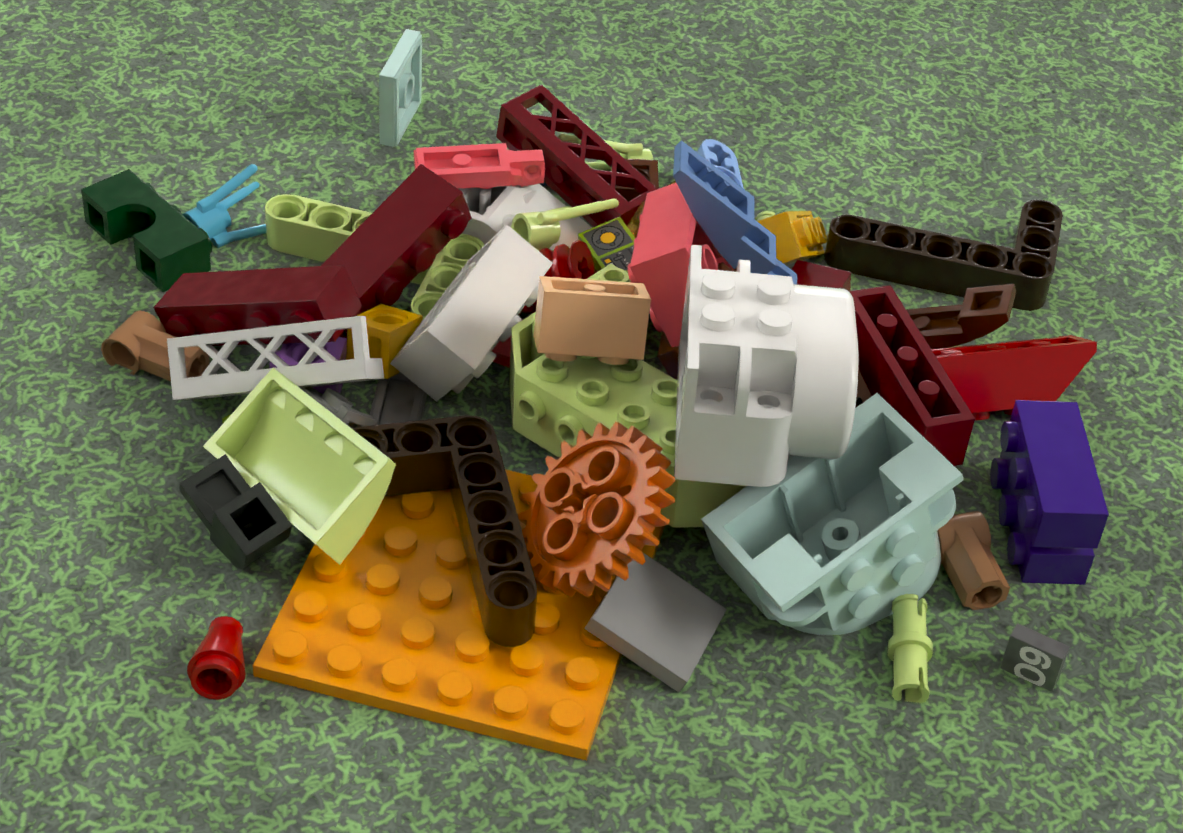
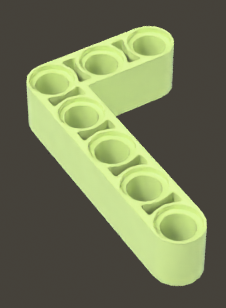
(319, 228)

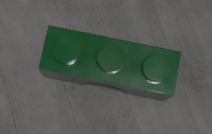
(162, 237)

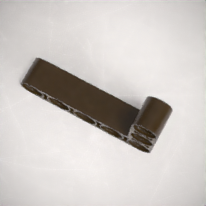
(951, 262)
(466, 458)

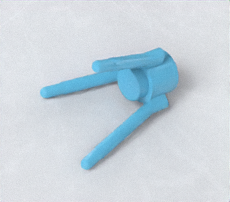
(213, 215)

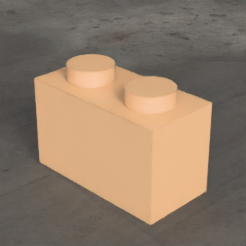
(591, 319)

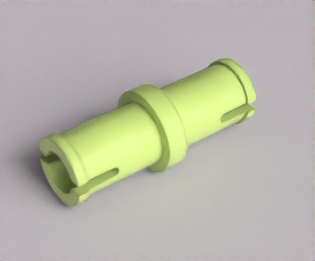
(910, 648)

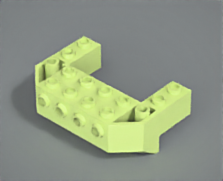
(561, 398)

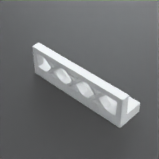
(303, 374)

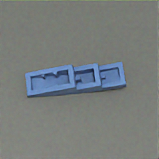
(726, 214)

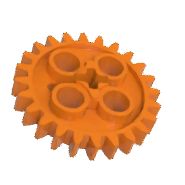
(596, 509)

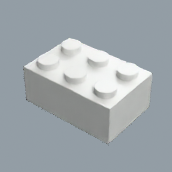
(473, 315)

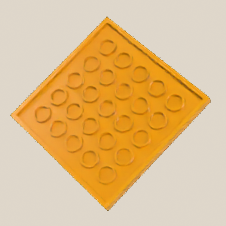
(408, 637)

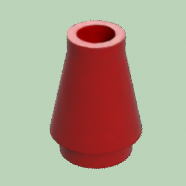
(218, 663)

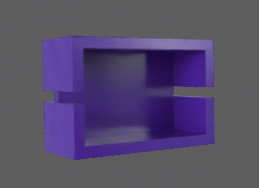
(1049, 493)

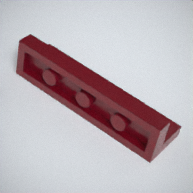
(565, 161)

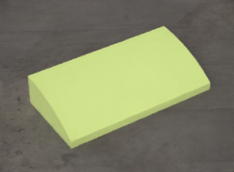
(307, 462)

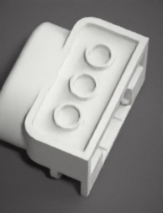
(761, 375)

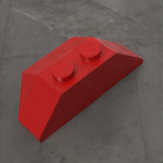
(1000, 373)

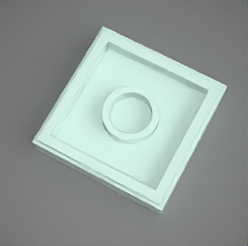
(400, 88)

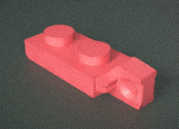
(483, 165)

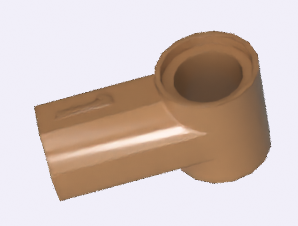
(143, 345)
(969, 561)

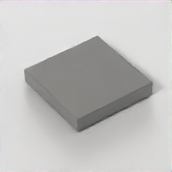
(657, 621)

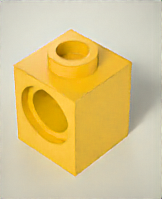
(387, 333)

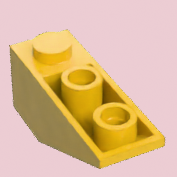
(797, 235)

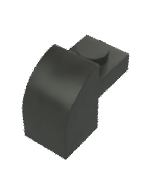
(240, 518)

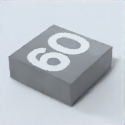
(1034, 657)

